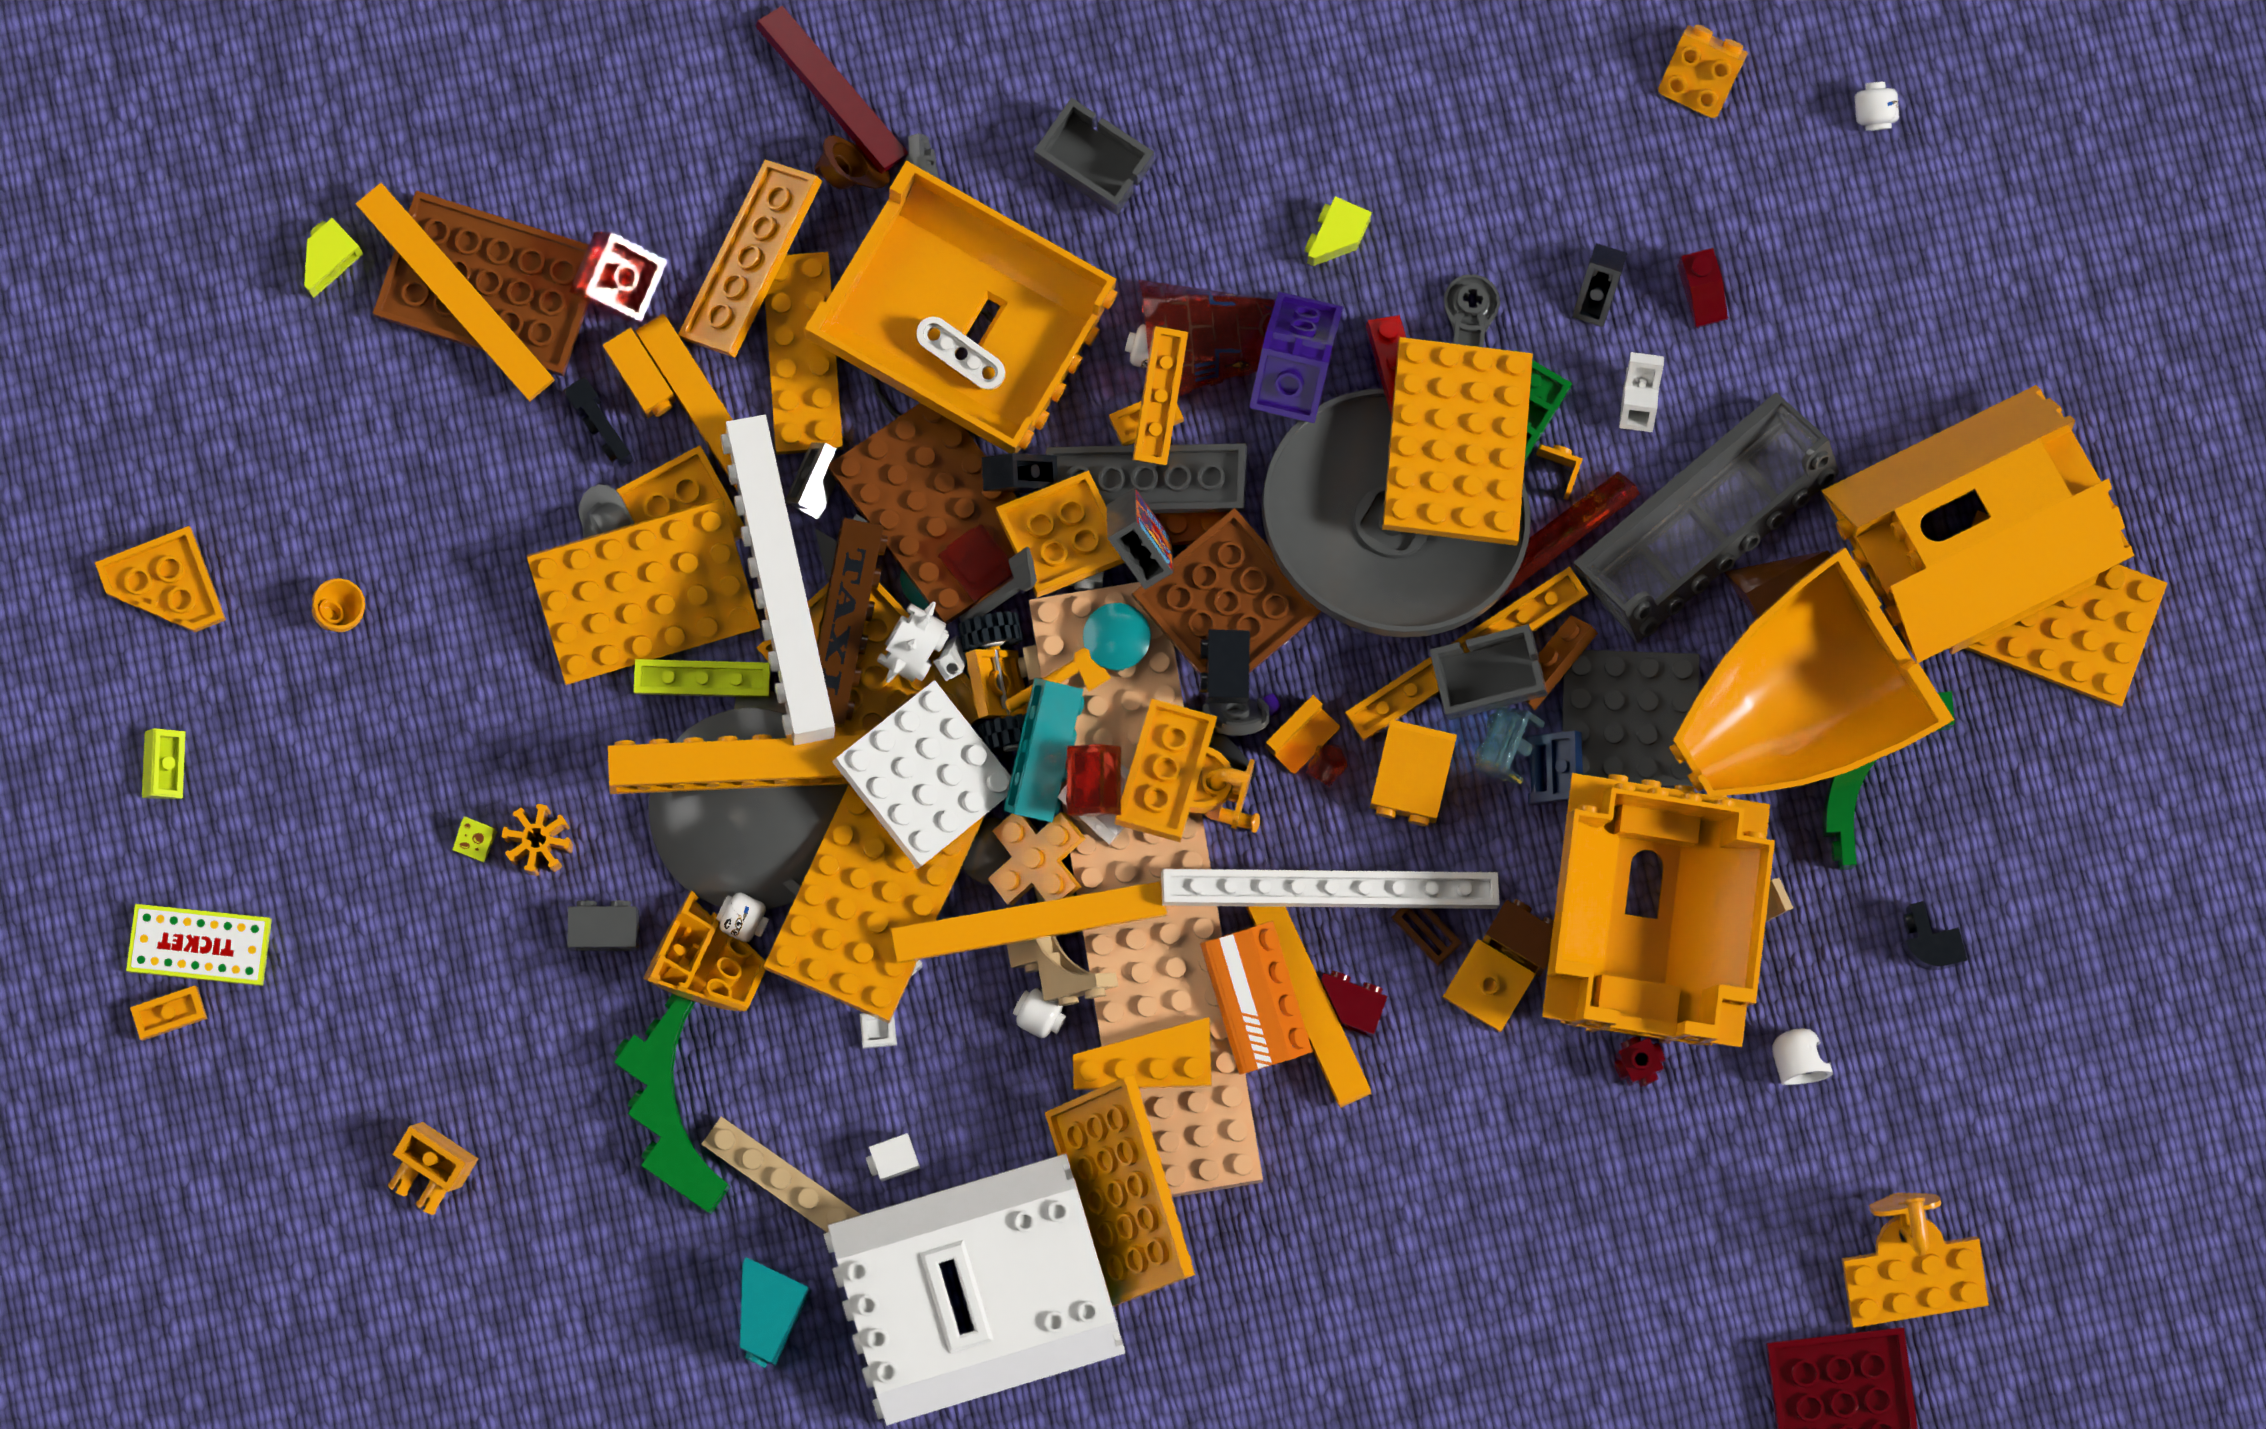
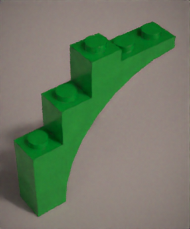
(655, 1108)

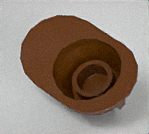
(846, 166)

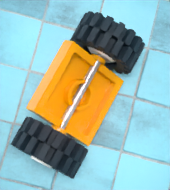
(995, 677)

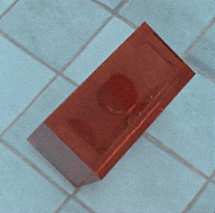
(1093, 780)

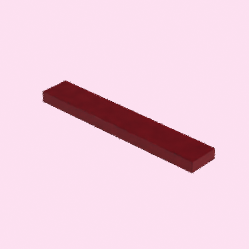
(831, 89)

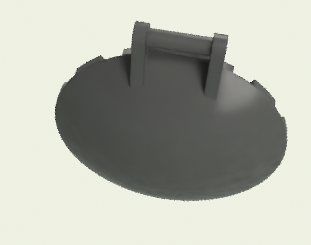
(742, 837)

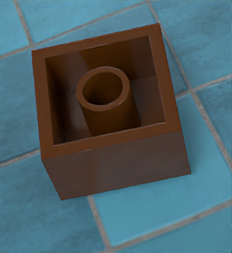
(1521, 936)

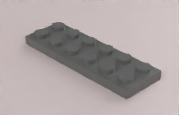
(1193, 481)

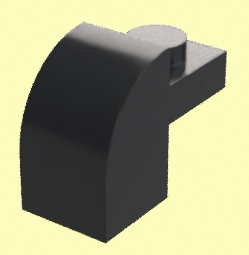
(1927, 949)

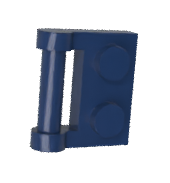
(1562, 760)

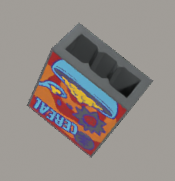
(1139, 538)

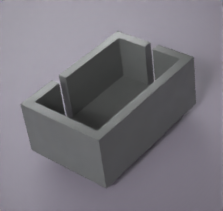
(1094, 162)
(1490, 676)

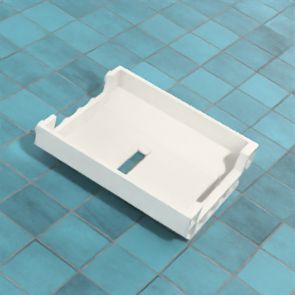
(1023, 1274)

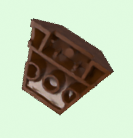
(1767, 582)

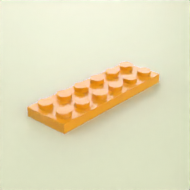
(750, 258)
(801, 371)

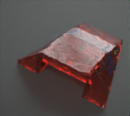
(1222, 329)

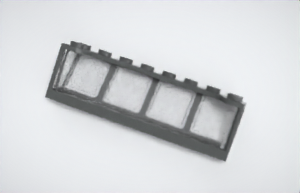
(1708, 517)

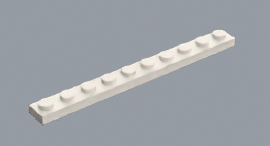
(1329, 888)

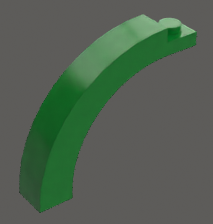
(1841, 802)

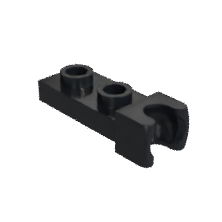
(586, 401)

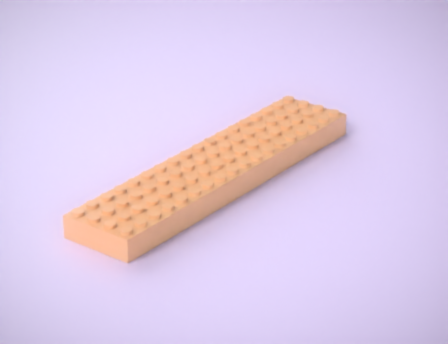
(1159, 966)

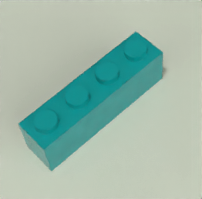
(1043, 750)

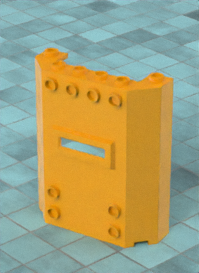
(944, 259)

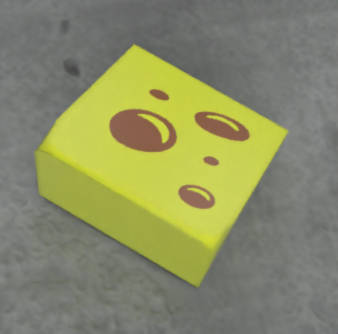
(474, 839)

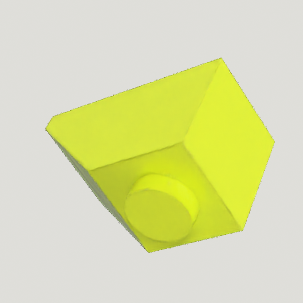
(328, 255)

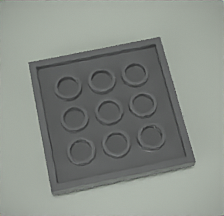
(1630, 712)

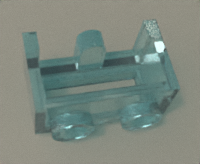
(1503, 741)

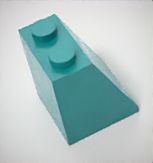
(768, 1311)

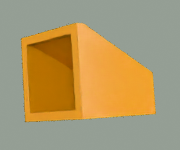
(1412, 772)

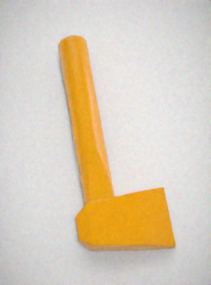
(1090, 672)

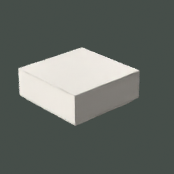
(876, 1032)

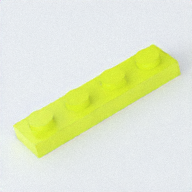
(702, 678)

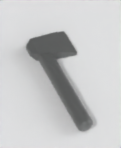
(1024, 579)

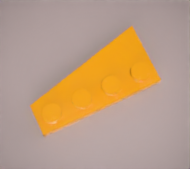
(1157, 1059)

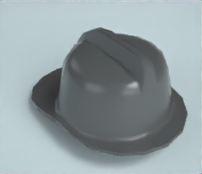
(602, 510)

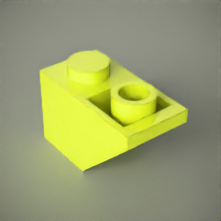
(1340, 231)

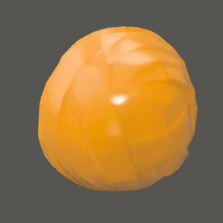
(338, 605)

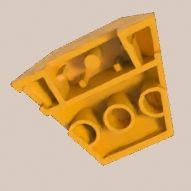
(704, 962)

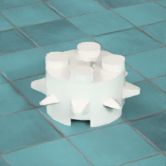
(913, 643)

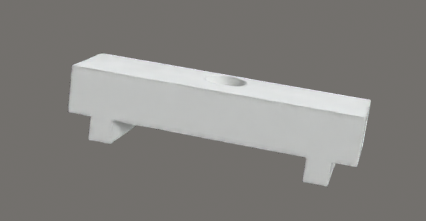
(951, 659)

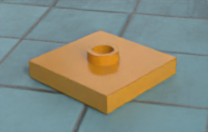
(1488, 985)

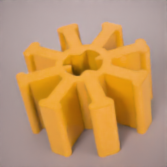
(527, 847)

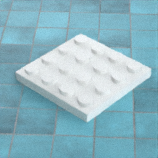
(925, 774)

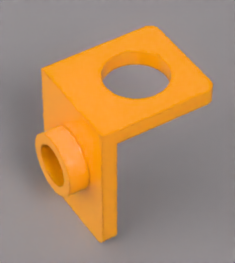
(1562, 456)

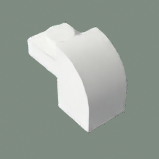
(1641, 392)

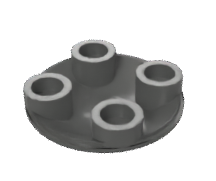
(985, 853)

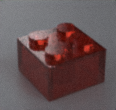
(618, 276)

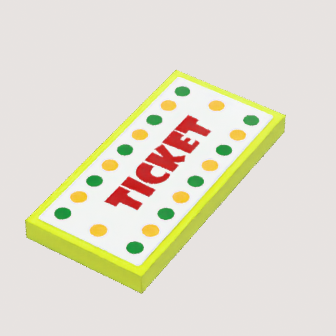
(199, 945)

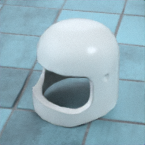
(1796, 1055)

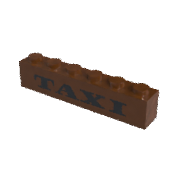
(847, 610)

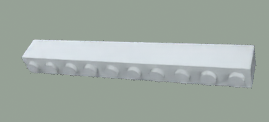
(779, 580)

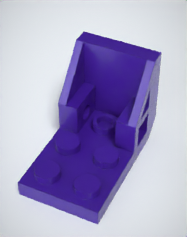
(1295, 357)

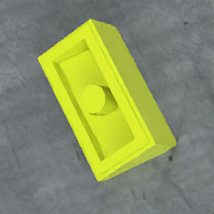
(163, 764)

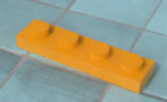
(1160, 396)

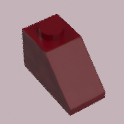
(1703, 287)

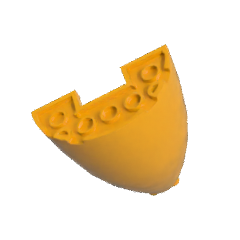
(1808, 692)

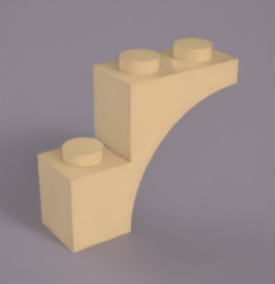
(1059, 975)

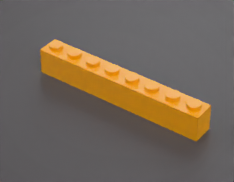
(725, 763)

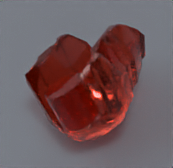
(1327, 764)

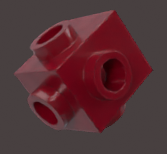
(1630, 1070)

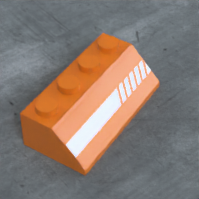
(1256, 997)

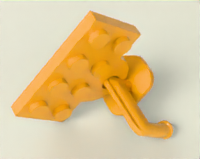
(1180, 775)
(1916, 1273)

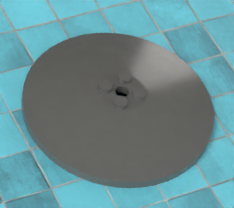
(1329, 541)

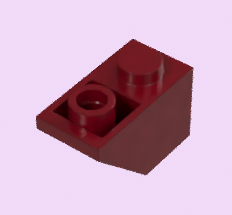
(1354, 1005)

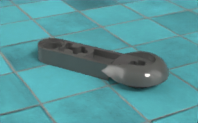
(1469, 322)

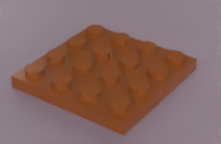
(1227, 584)

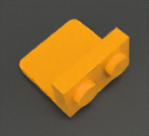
(1702, 70)

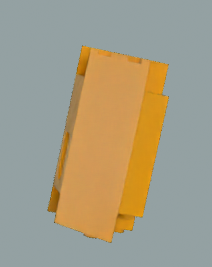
(2043, 538)
(1702, 956)

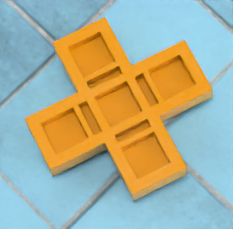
(1036, 858)

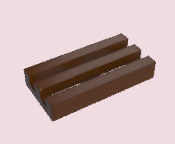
(1446, 951)

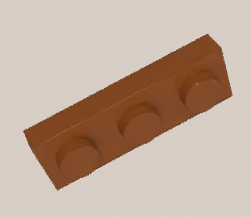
(1562, 652)

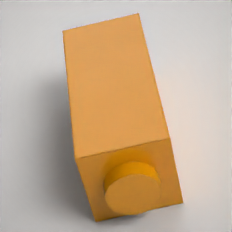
(640, 373)

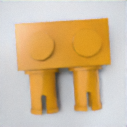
(435, 1157)

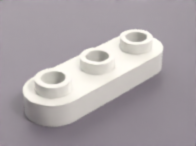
(947, 345)

